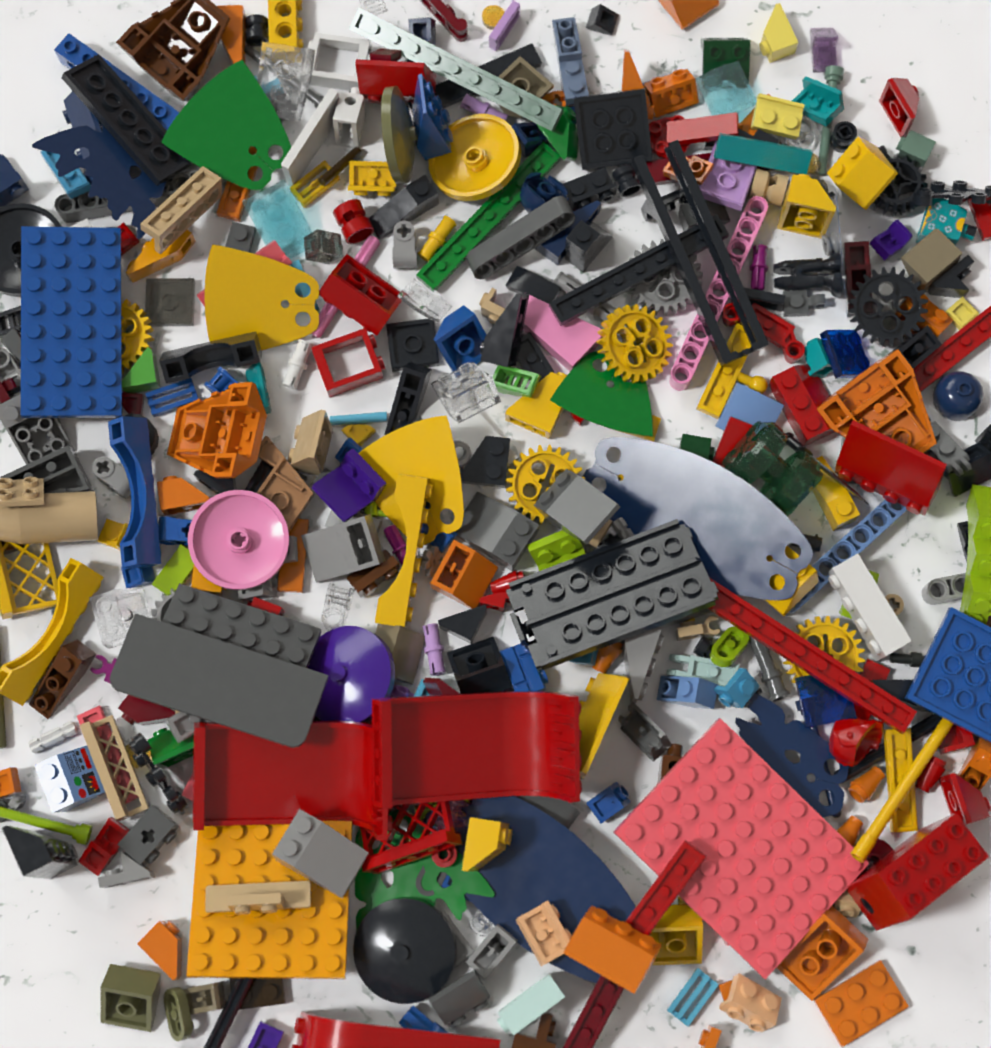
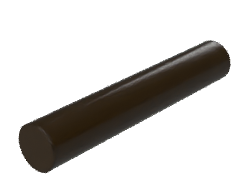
(340, 166)

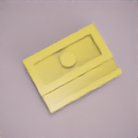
(777, 116)

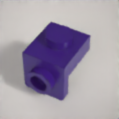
(891, 240)

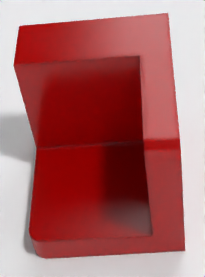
(956, 739)

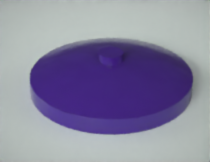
(357, 672)

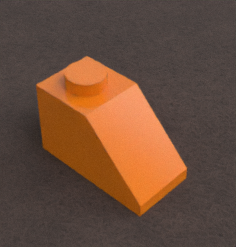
(179, 496)
(164, 948)

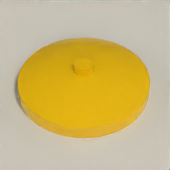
(481, 158)

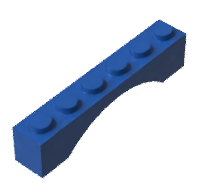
(131, 443)

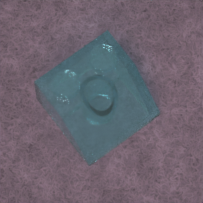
(726, 90)

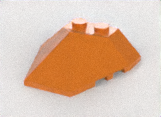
(885, 401)
(220, 432)

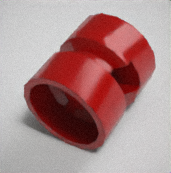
(354, 223)

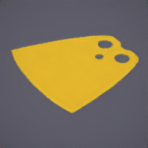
(247, 295)
(421, 451)

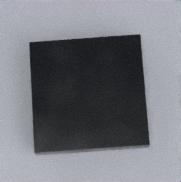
(412, 343)

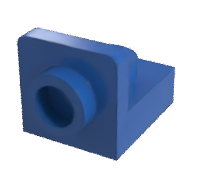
(609, 802)

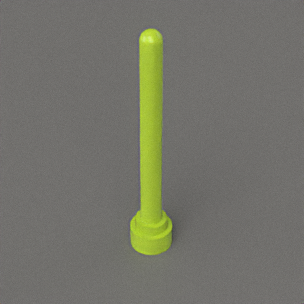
(80, 833)

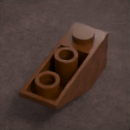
(62, 677)

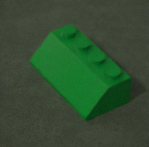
(167, 751)

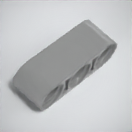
(947, 589)

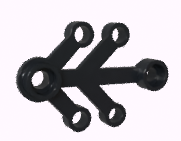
(956, 195)
(140, 747)

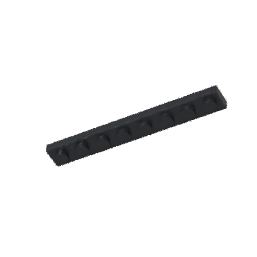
(627, 275)

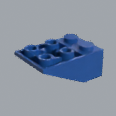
(430, 121)

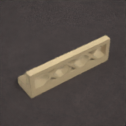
(183, 208)
(105, 771)

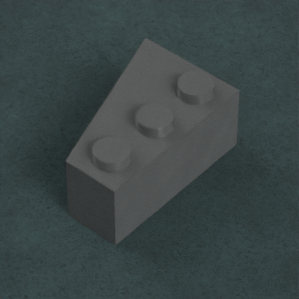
(60, 472)

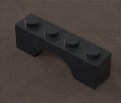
(230, 351)

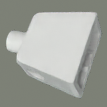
(351, 111)

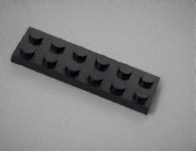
(125, 118)

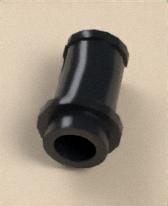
(814, 541)

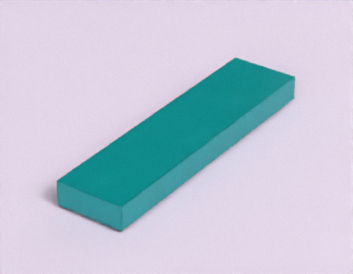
(763, 153)

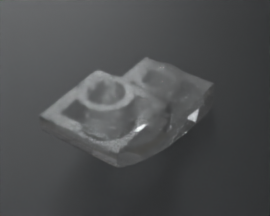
(427, 304)

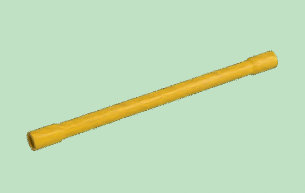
(868, 840)

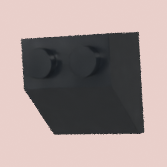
(479, 668)

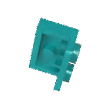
(820, 100)

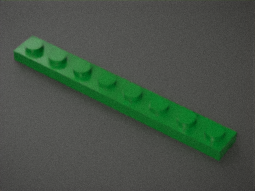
(485, 220)

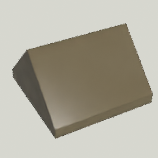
(527, 78)
(930, 259)
(405, 648)

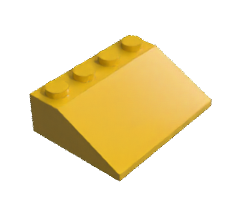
(597, 713)

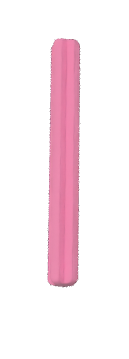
(329, 310)

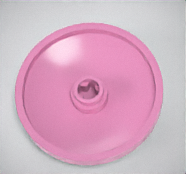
(238, 540)

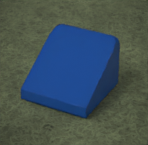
(138, 576)

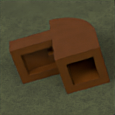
(545, 1028)

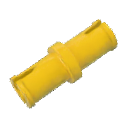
(437, 238)

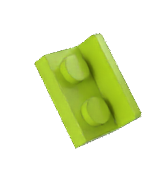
(555, 549)

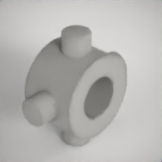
(17, 802)

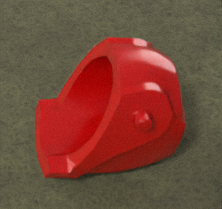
(854, 739)

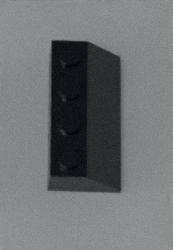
(39, 853)

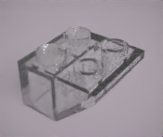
(466, 391)

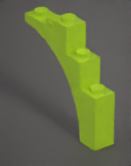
(977, 584)

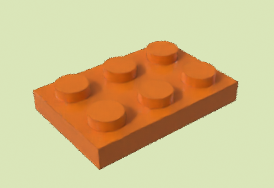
(860, 1003)

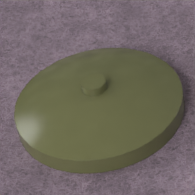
(398, 134)

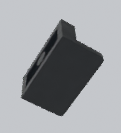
(981, 470)

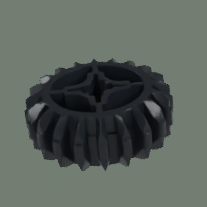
(905, 184)

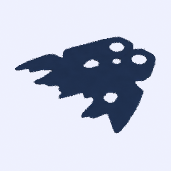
(109, 168)
(775, 737)

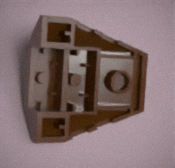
(176, 44)

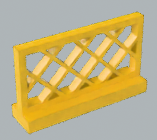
(7, 598)

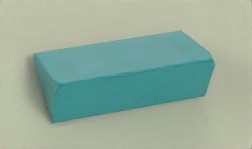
(256, 374)

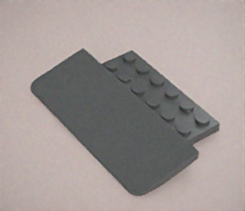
(225, 666)

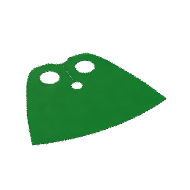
(619, 408)

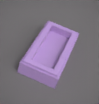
(504, 25)

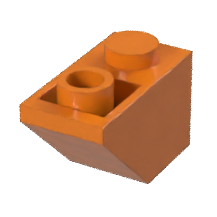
(977, 765)

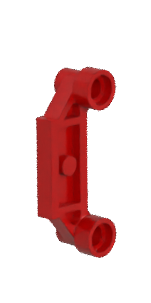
(775, 329)

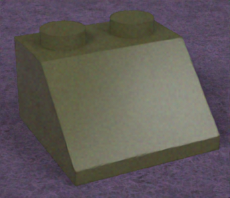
(129, 997)

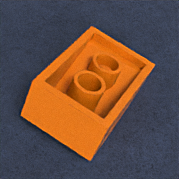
(823, 953)

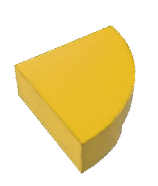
(359, 432)

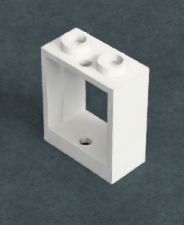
(335, 80)

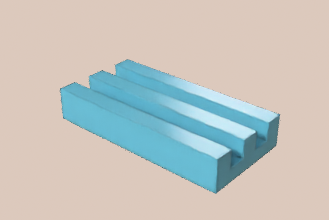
(679, 1015)

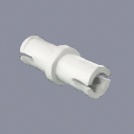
(297, 364)

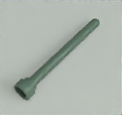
(833, 76)

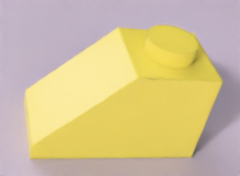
(778, 37)

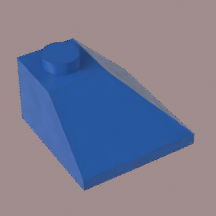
(460, 338)

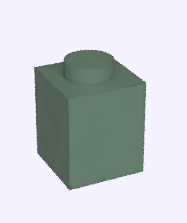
(915, 147)

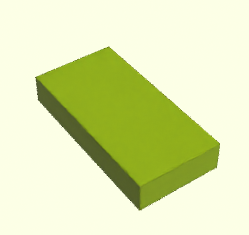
(175, 571)

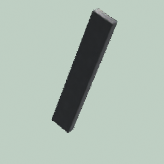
(452, 93)

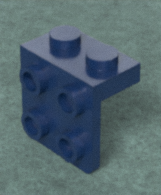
(10, 182)

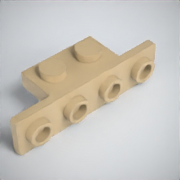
(258, 896)

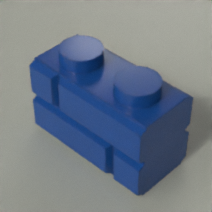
(522, 670)

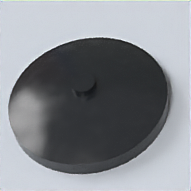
(11, 220)
(405, 950)

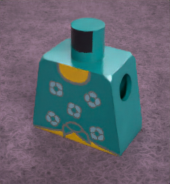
(948, 220)

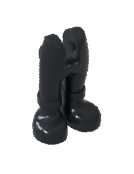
(800, 281)

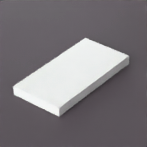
(310, 138)
(469, 431)

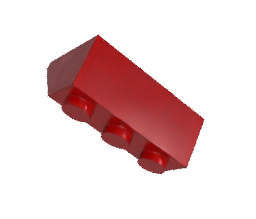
(378, 74)
(360, 294)
(801, 398)

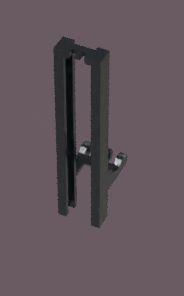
(690, 193)

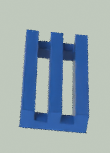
(168, 389)

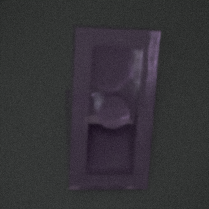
(823, 48)

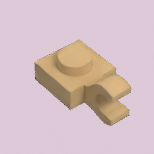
(689, 630)

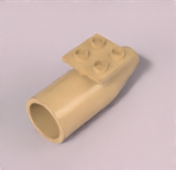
(42, 517)

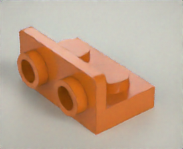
(672, 92)

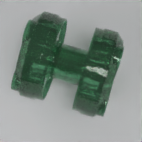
(759, 457)

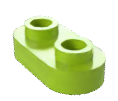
(725, 649)

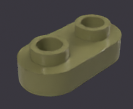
(178, 1014)

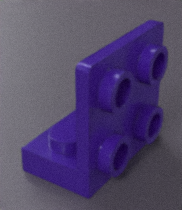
(350, 486)

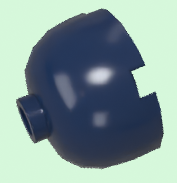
(539, 190)
(958, 396)

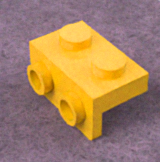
(370, 176)

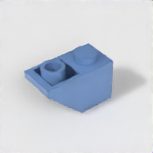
(687, 691)

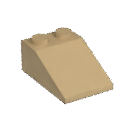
(312, 443)

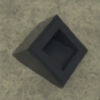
(602, 20)

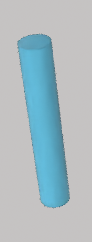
(358, 418)

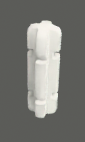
(52, 737)

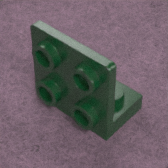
(724, 51)

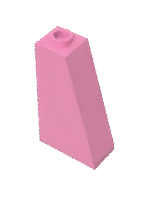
(565, 342)

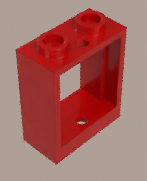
(357, 380)

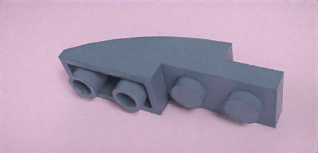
(569, 59)

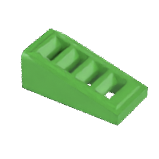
(500, 377)

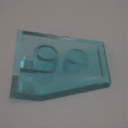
(278, 217)

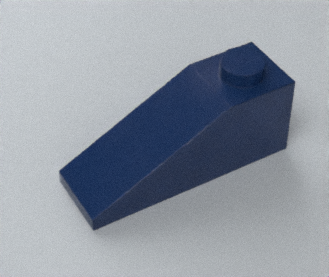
(555, 247)

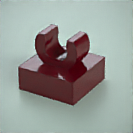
(5, 386)

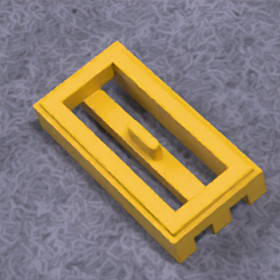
(307, 178)

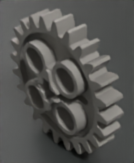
(676, 287)

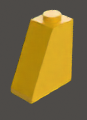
(538, 412)

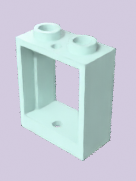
(529, 1005)

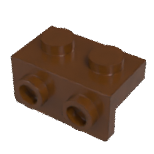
(368, 579)

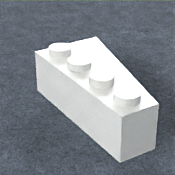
(868, 607)

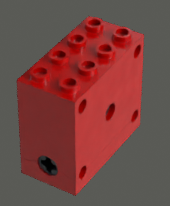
(917, 872)

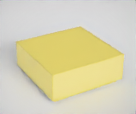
(962, 313)

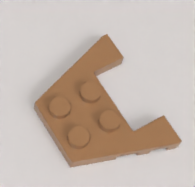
(283, 484)

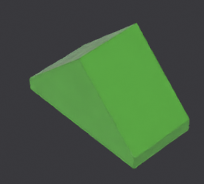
(143, 374)

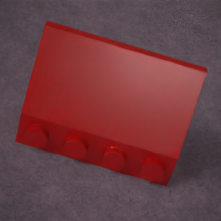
(889, 468)

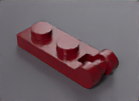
(446, 16)

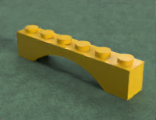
(411, 497)
(74, 588)

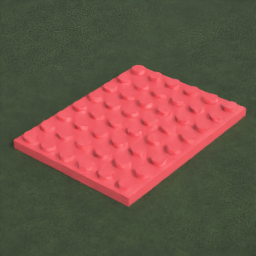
(767, 850)

